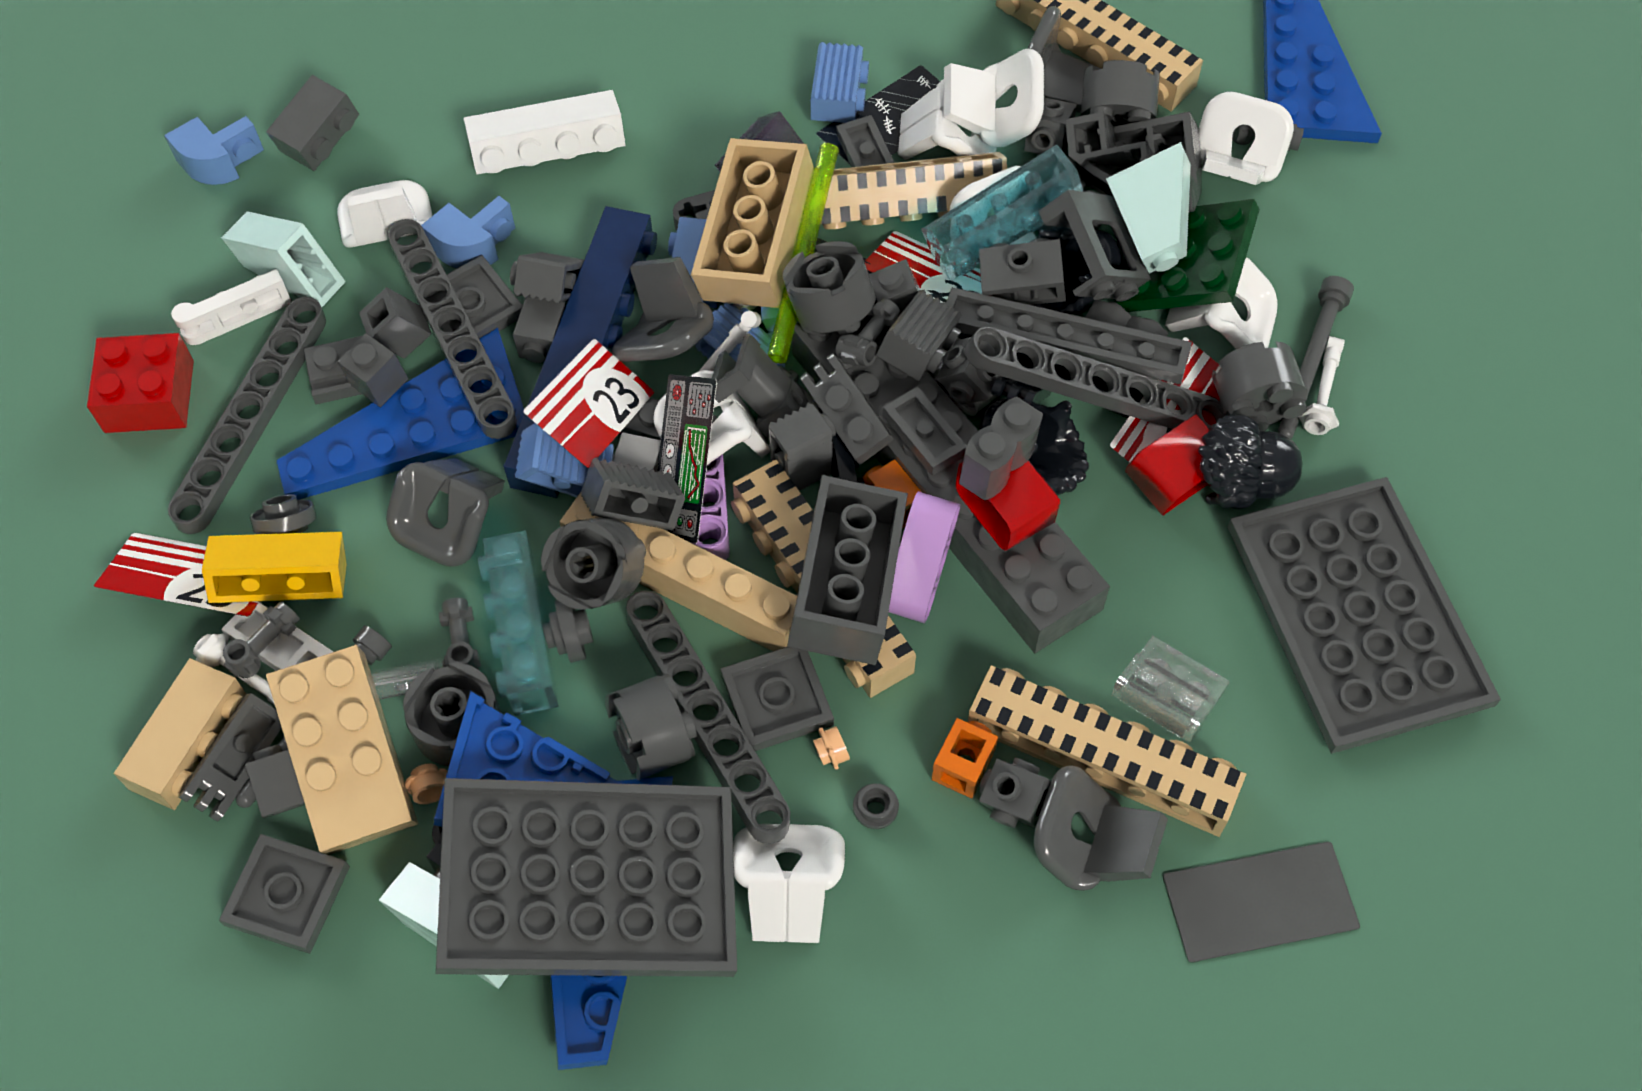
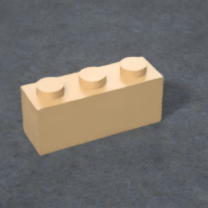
(179, 733)

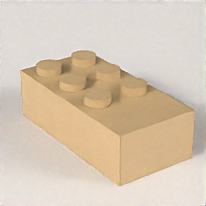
(753, 222)
(341, 750)

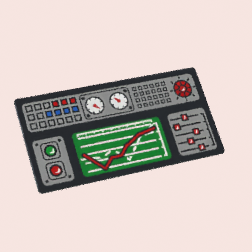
(686, 445)

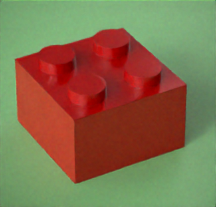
(140, 383)

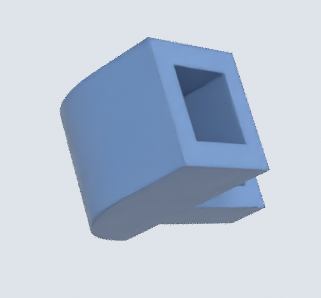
(211, 156)
(463, 239)

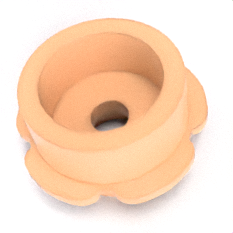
(831, 747)
(426, 783)

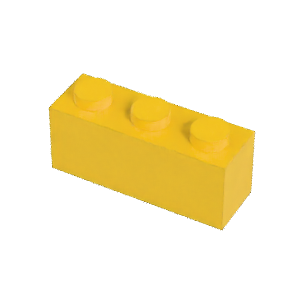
(274, 567)

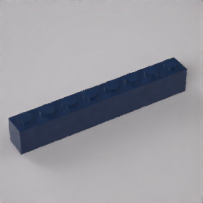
(594, 309)

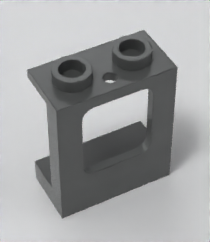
(1082, 214)

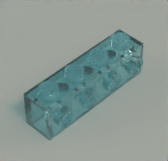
(1000, 212)
(519, 621)

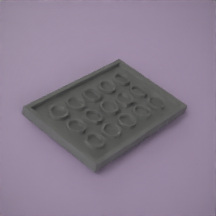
(1361, 615)
(586, 879)

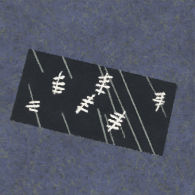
(887, 108)

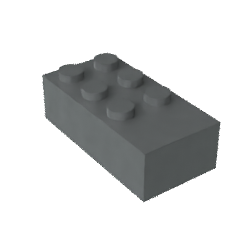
(848, 570)

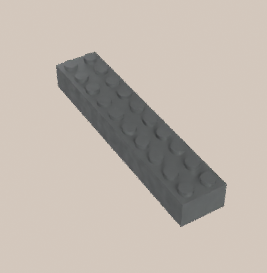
(1036, 585)

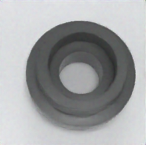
(875, 793)

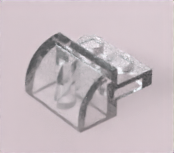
(1170, 688)

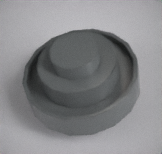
(283, 515)
(568, 631)

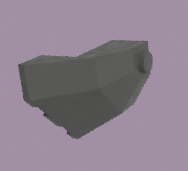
(1111, 149)

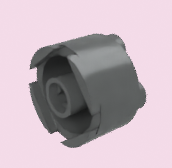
(1121, 92)
(829, 288)
(1261, 384)
(593, 562)
(437, 706)
(650, 726)

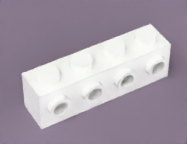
(545, 132)

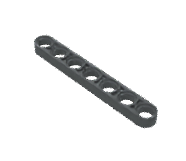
(452, 342)
(1081, 384)
(247, 430)
(709, 732)

